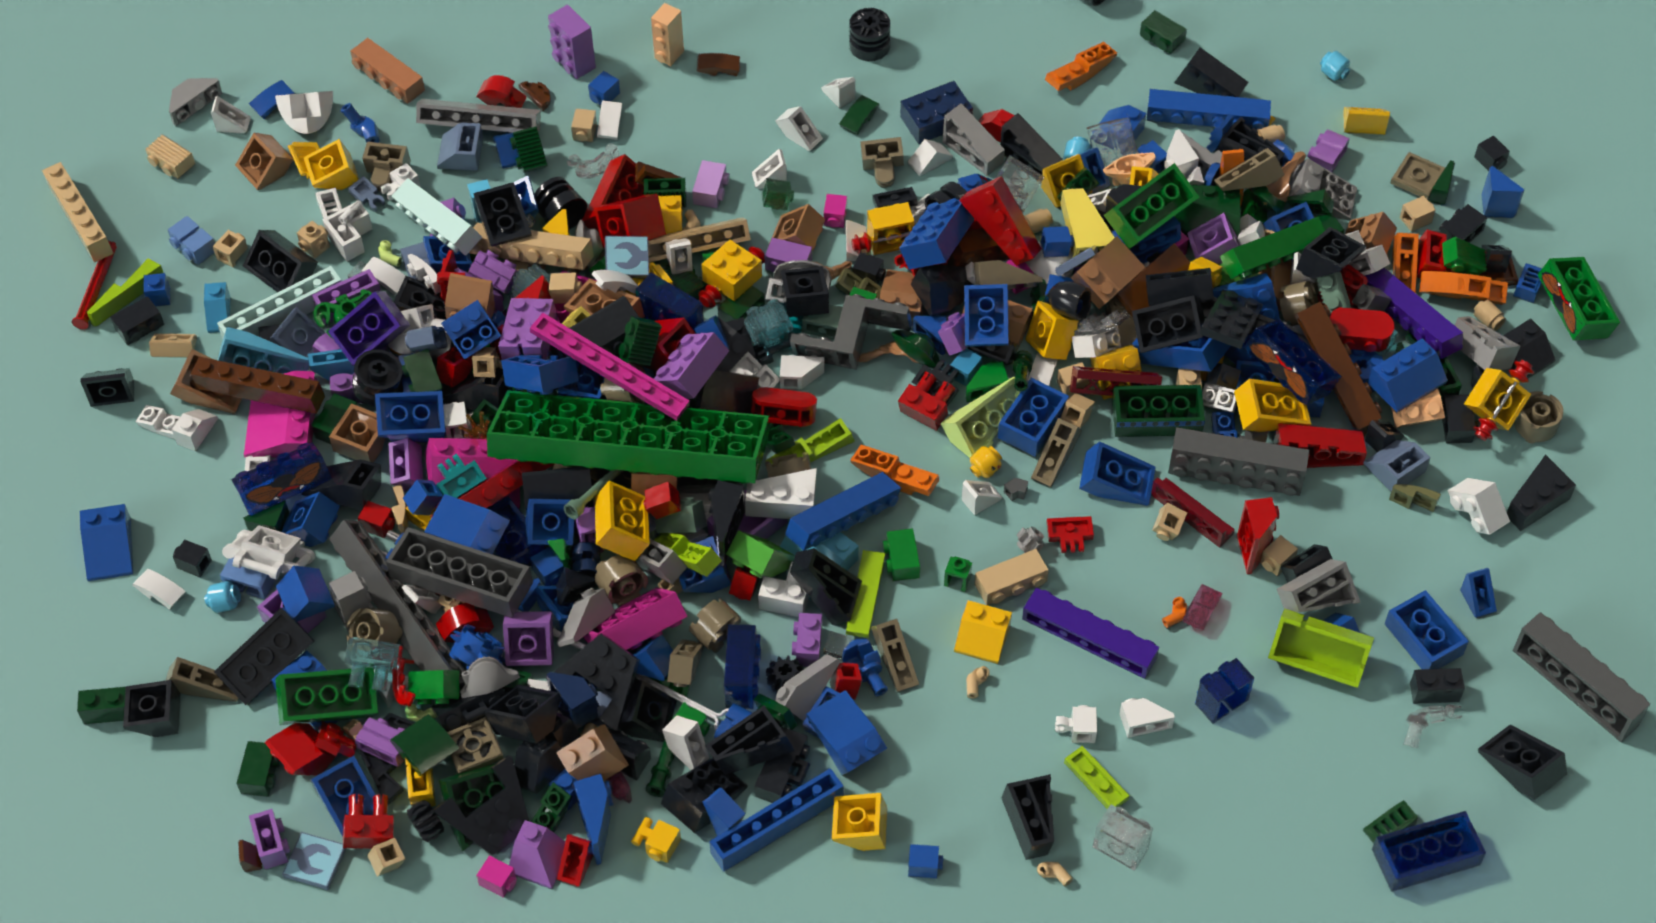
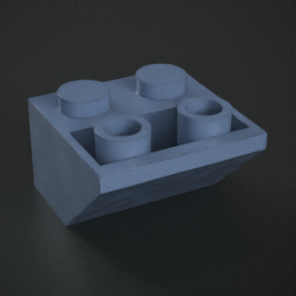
(461, 147)
(1398, 463)

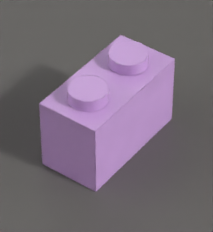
(710, 184)

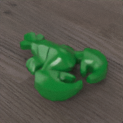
(325, 309)

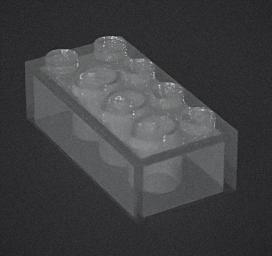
(1021, 181)

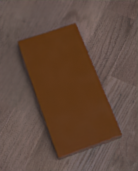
(1134, 294)

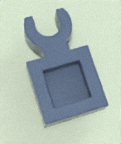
(366, 192)

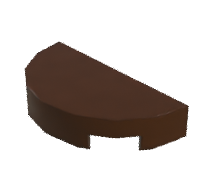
(537, 93)

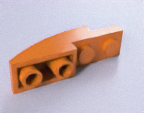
(1083, 68)
(1463, 286)
(907, 477)

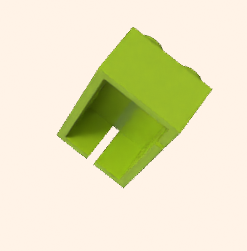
(1321, 648)

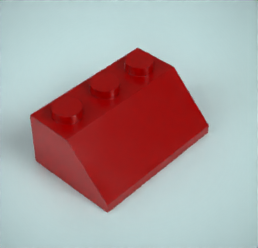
(1256, 530)

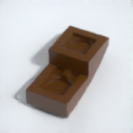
(718, 62)

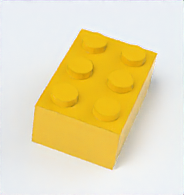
(621, 521)

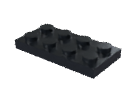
(1231, 318)
(264, 656)

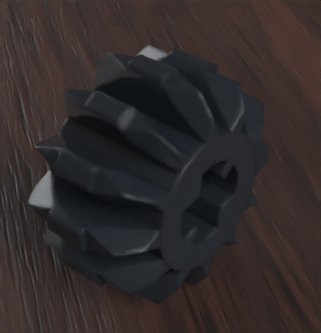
(782, 667)
(425, 820)

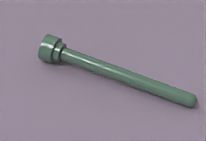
(576, 507)

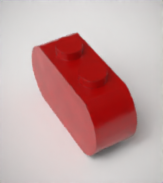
(1363, 328)
(785, 406)

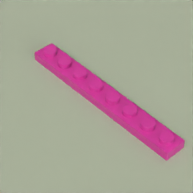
(609, 366)

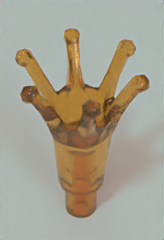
(477, 431)

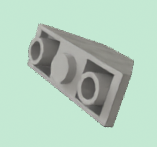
(191, 97)

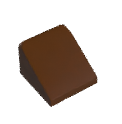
(249, 856)

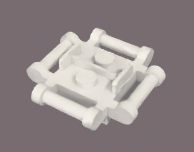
(267, 551)

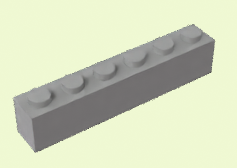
(490, 116)

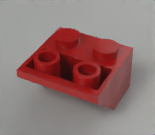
(297, 750)

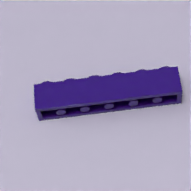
(1417, 315)
(1090, 632)

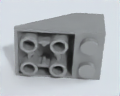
(1313, 177)

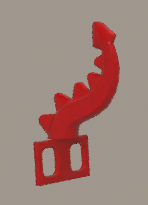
(402, 697)

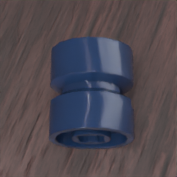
(585, 558)

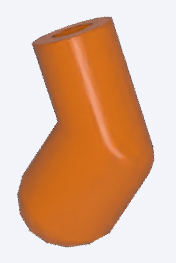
(1178, 612)

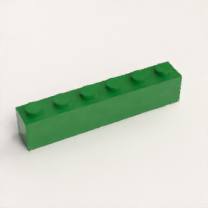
(1271, 249)

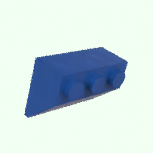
(1408, 375)

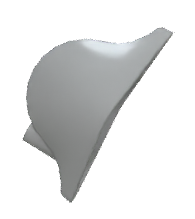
(486, 676)

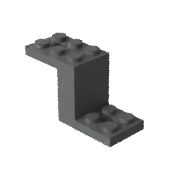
(852, 329)

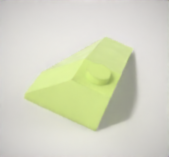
(979, 420)

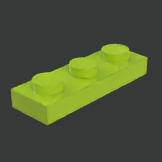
(1096, 778)

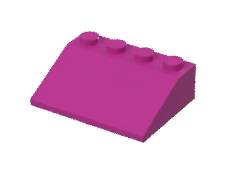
(278, 428)
(468, 450)
(641, 619)

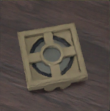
(476, 746)

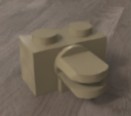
(882, 157)
(382, 159)

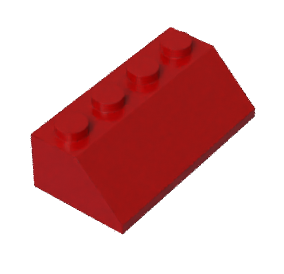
(616, 185)

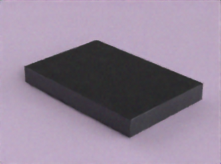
(727, 392)

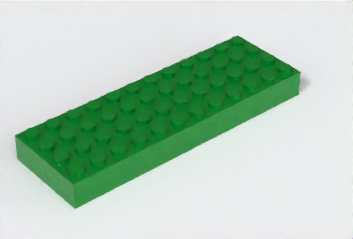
(628, 437)

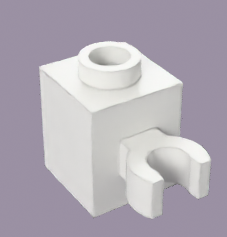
(398, 177)
(1081, 724)

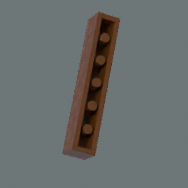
(258, 385)
(1350, 389)

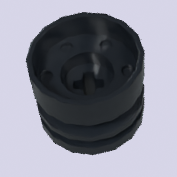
(869, 34)
(558, 195)

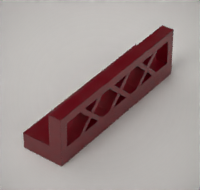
(1110, 375)
(1197, 515)

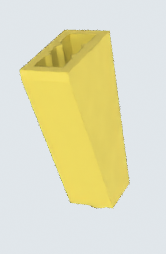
(1084, 221)

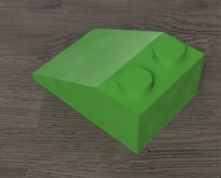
(759, 555)

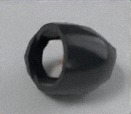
(1065, 299)

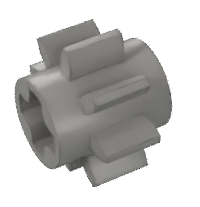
(1030, 539)

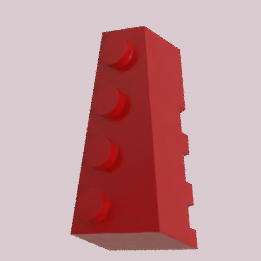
(1002, 219)
(1326, 445)

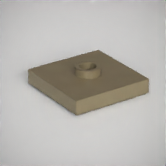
(1417, 175)

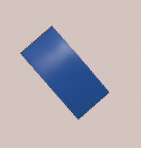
(266, 100)
(1221, 126)
(1223, 424)

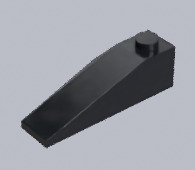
(940, 287)
(416, 294)

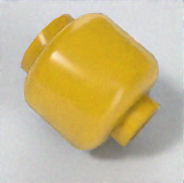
(985, 462)

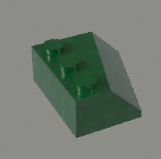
(1210, 204)
(469, 792)

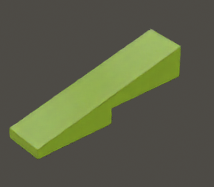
(118, 297)
(820, 444)
(694, 556)
(870, 573)

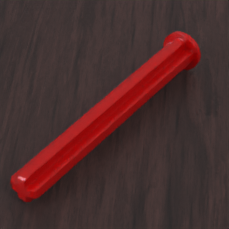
(93, 289)

